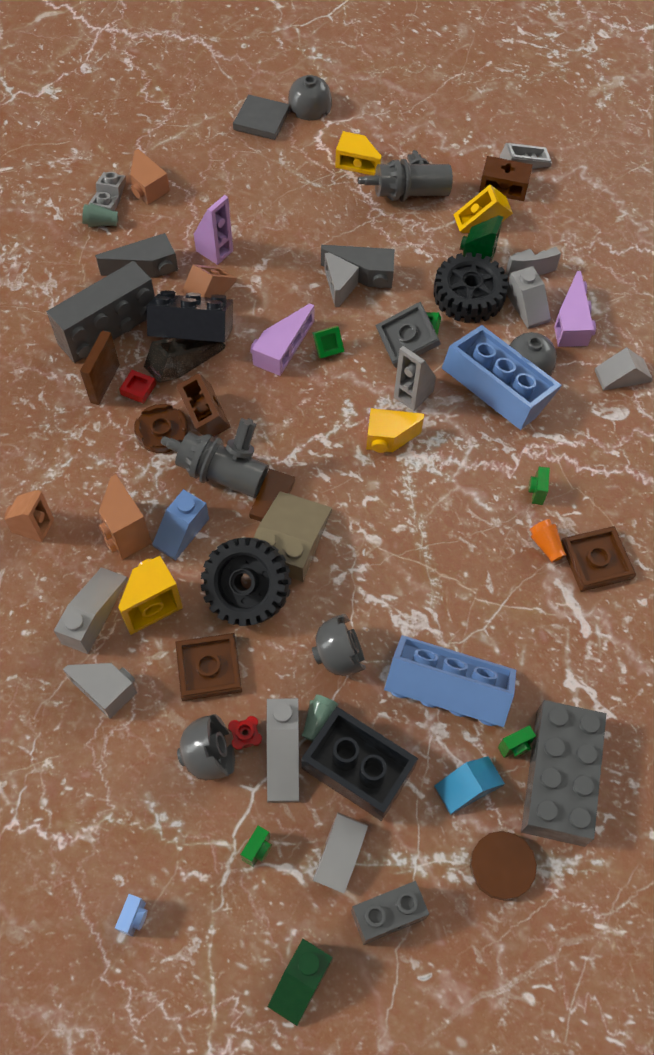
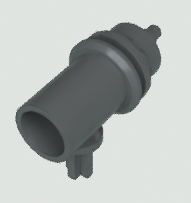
(404, 179)
(225, 465)

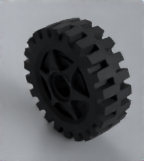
(470, 287)
(224, 586)

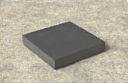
(261, 117)
(408, 329)

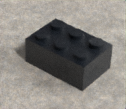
(190, 316)
(358, 763)

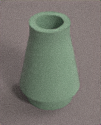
(98, 216)
(317, 715)

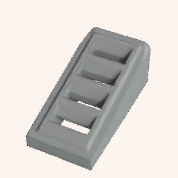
(527, 154)

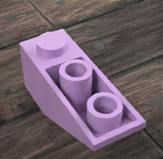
(574, 319)

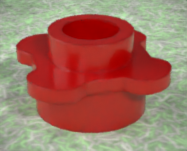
(245, 741)

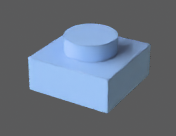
(132, 915)

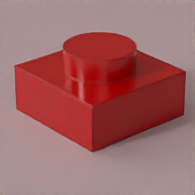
(137, 386)

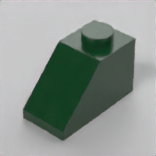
(482, 238)
(300, 982)

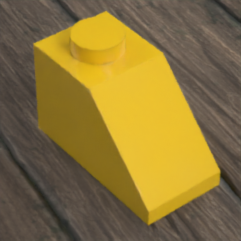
(356, 154)
(481, 208)
(392, 429)

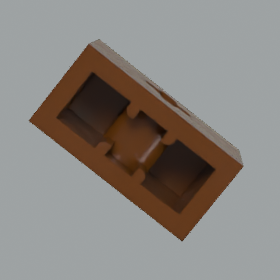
(507, 177)
(203, 406)

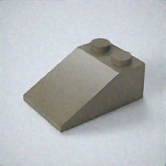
(295, 530)

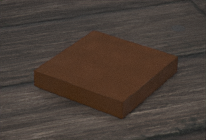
(100, 367)
(598, 558)
(208, 667)

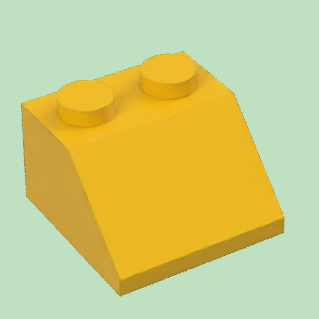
(149, 595)

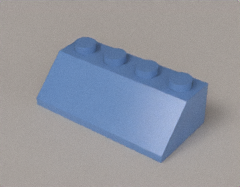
(500, 376)
(451, 681)

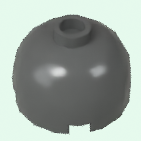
(309, 97)
(536, 349)
(338, 647)
(205, 749)

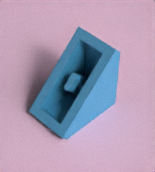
(468, 784)

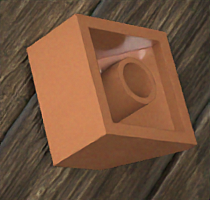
(122, 521)

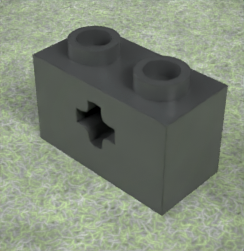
(389, 912)

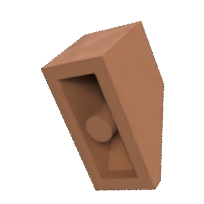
(147, 178)
(208, 281)
(29, 516)

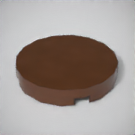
(158, 422)
(503, 865)

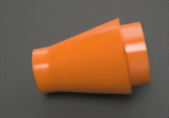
(548, 539)

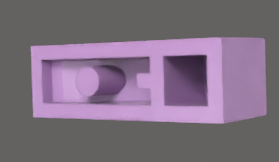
(214, 232)
(281, 340)

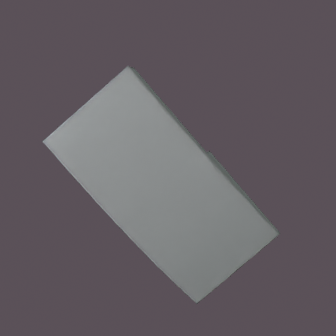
(109, 190)
(543, 262)
(340, 852)

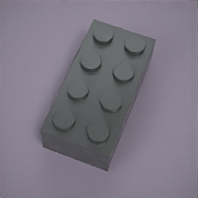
(108, 305)
(564, 774)

